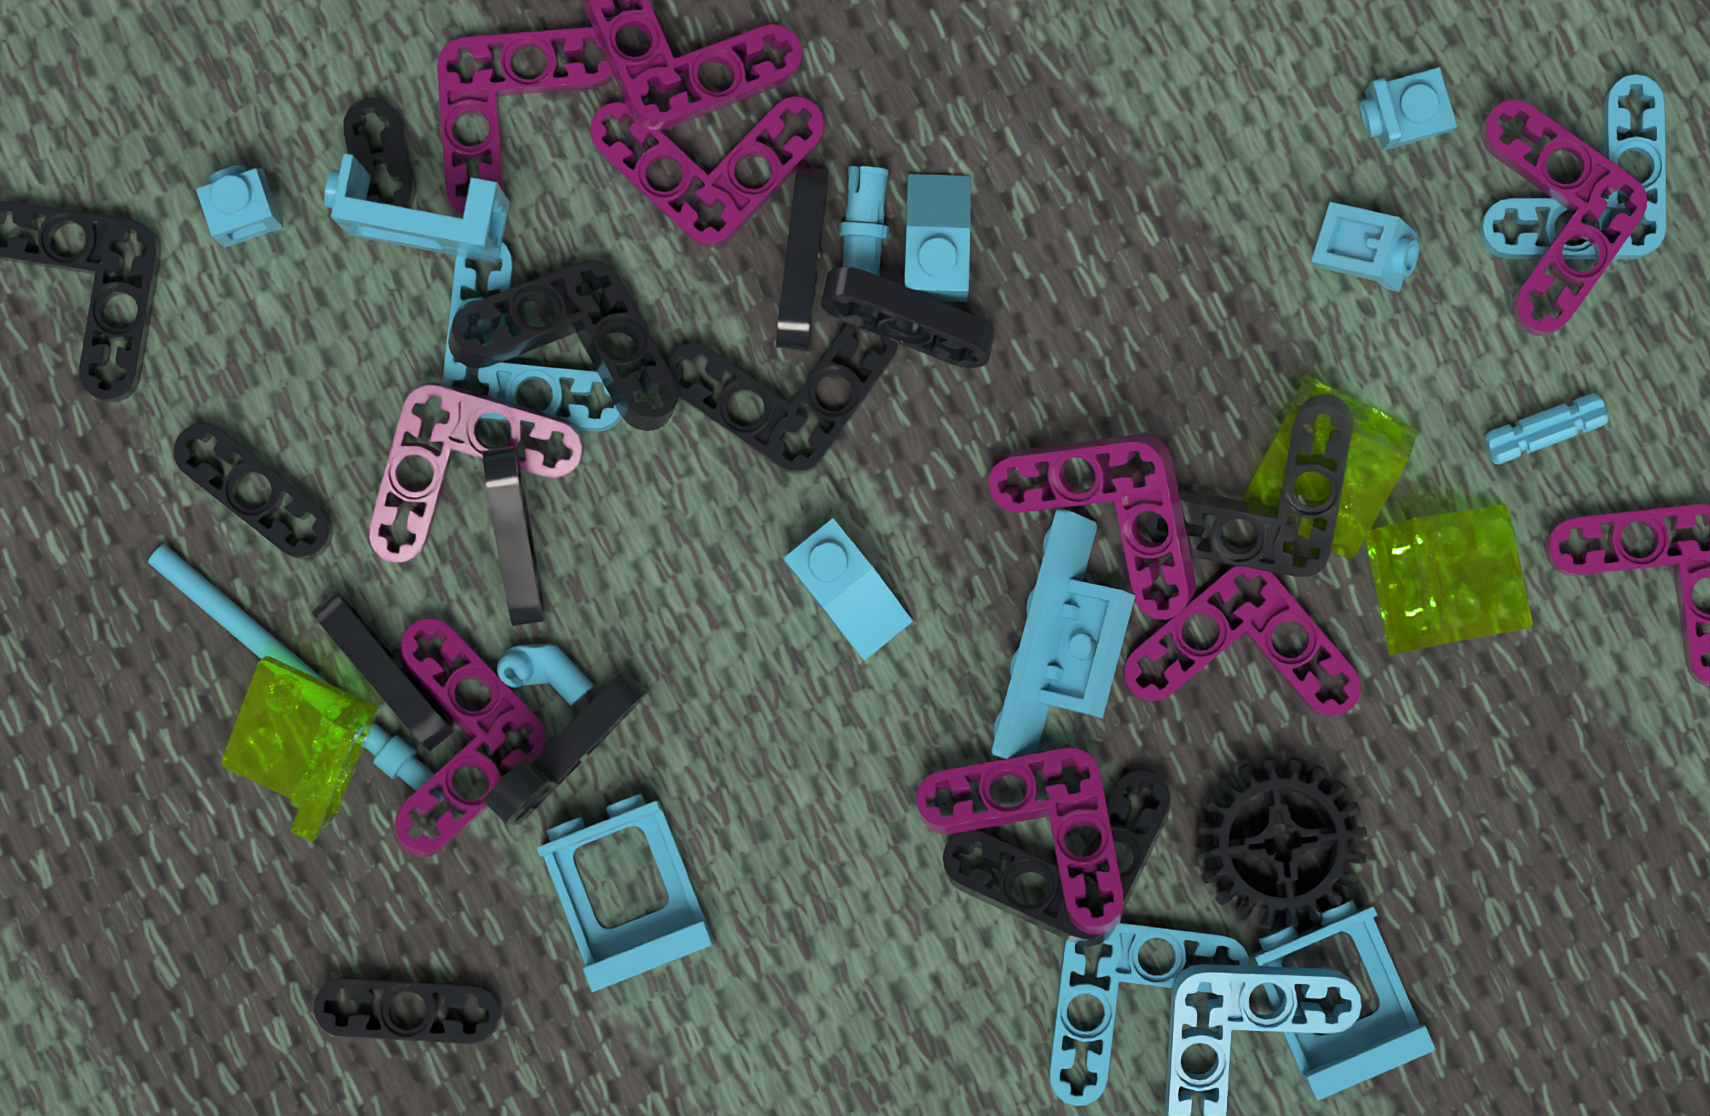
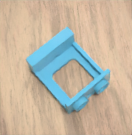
(473, 237)
(644, 942)
(1372, 1043)

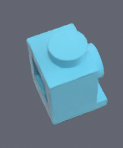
(239, 205)

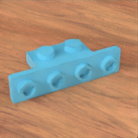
(1067, 640)

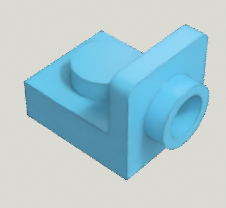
(1407, 109)
(1366, 245)

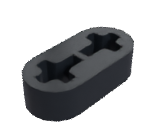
(394, 147)

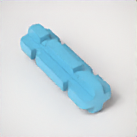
(1546, 428)

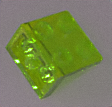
(1374, 464)
(1448, 578)
(299, 741)

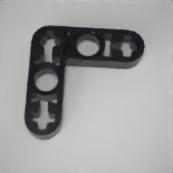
(99, 259)
(574, 315)
(779, 414)
(1275, 524)
(533, 781)
(1051, 910)

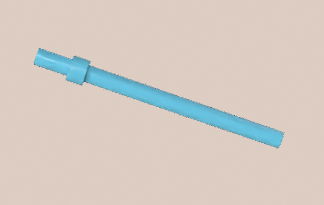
(392, 755)

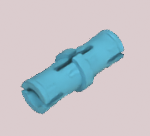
(864, 218)

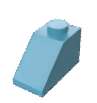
(938, 236)
(848, 589)

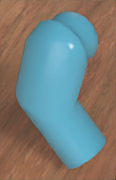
(542, 665)

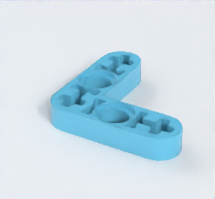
(1614, 121)
(506, 378)
(1121, 967)
(1233, 1012)

